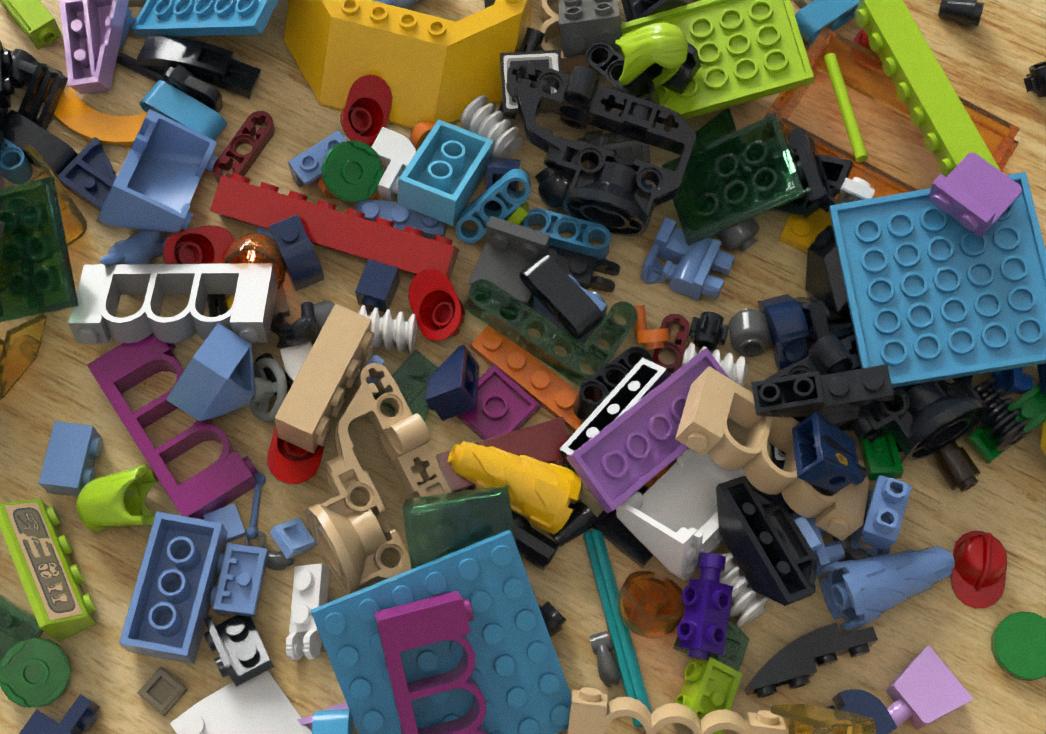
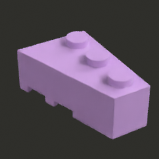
(91, 41)

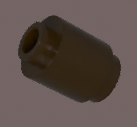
(956, 467)

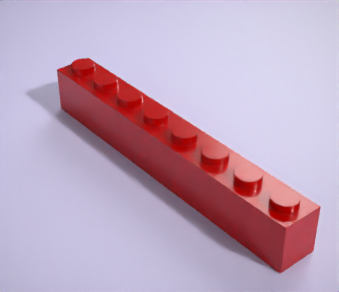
(335, 229)

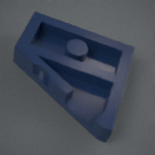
(89, 175)

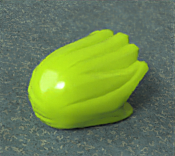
(652, 44)
(117, 499)

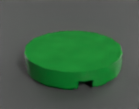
(352, 171)
(1021, 645)
(34, 672)

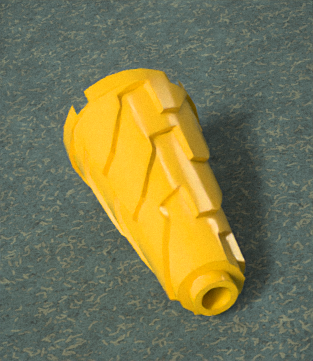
(535, 487)

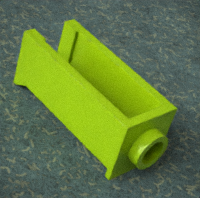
(33, 20)

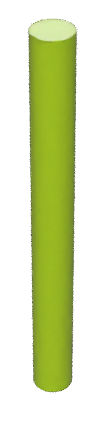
(845, 107)

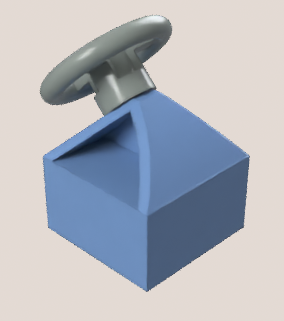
(225, 379)

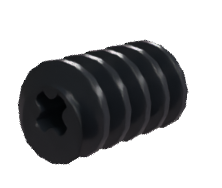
(999, 417)

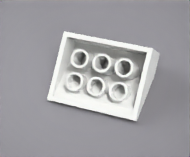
(247, 709)

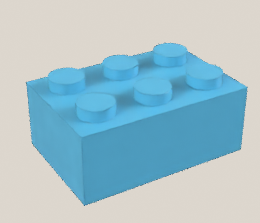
(444, 172)

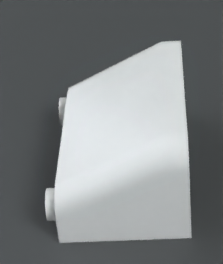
(679, 512)

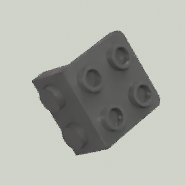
(588, 23)

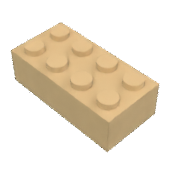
(325, 379)

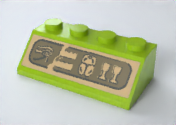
(46, 568)

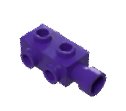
(706, 609)

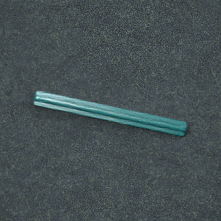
(618, 631)

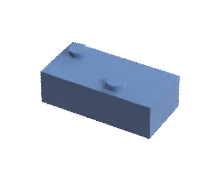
(174, 588)

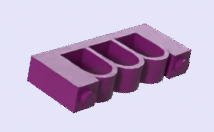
(205, 491)
(422, 624)

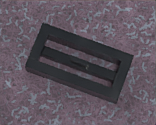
(38, 93)

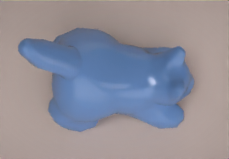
(136, 249)

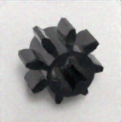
(1036, 79)
(708, 330)

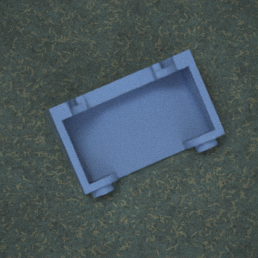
(159, 177)

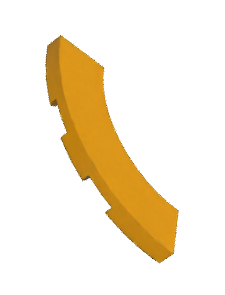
(91, 123)

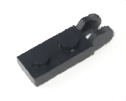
(812, 169)
(583, 268)

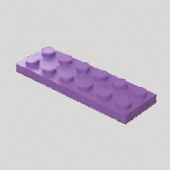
(640, 439)

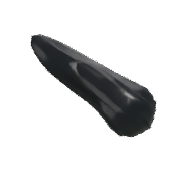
(300, 331)

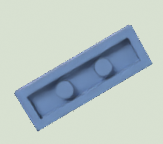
(401, 217)

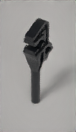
(178, 78)

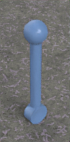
(252, 531)

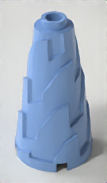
(877, 583)

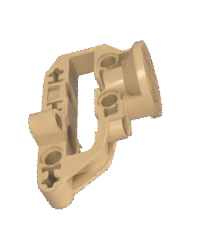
(355, 535)

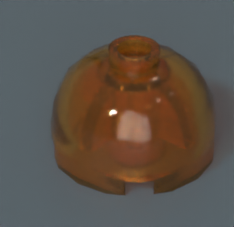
(257, 249)
(650, 605)

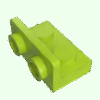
(708, 687)

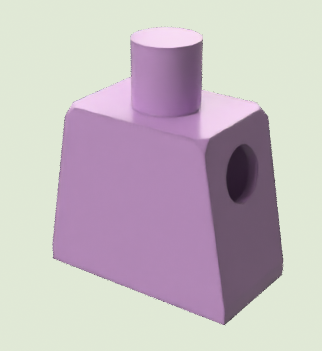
(925, 691)

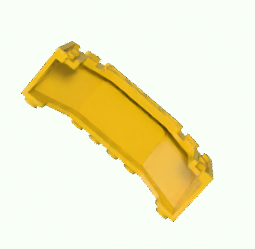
(425, 60)

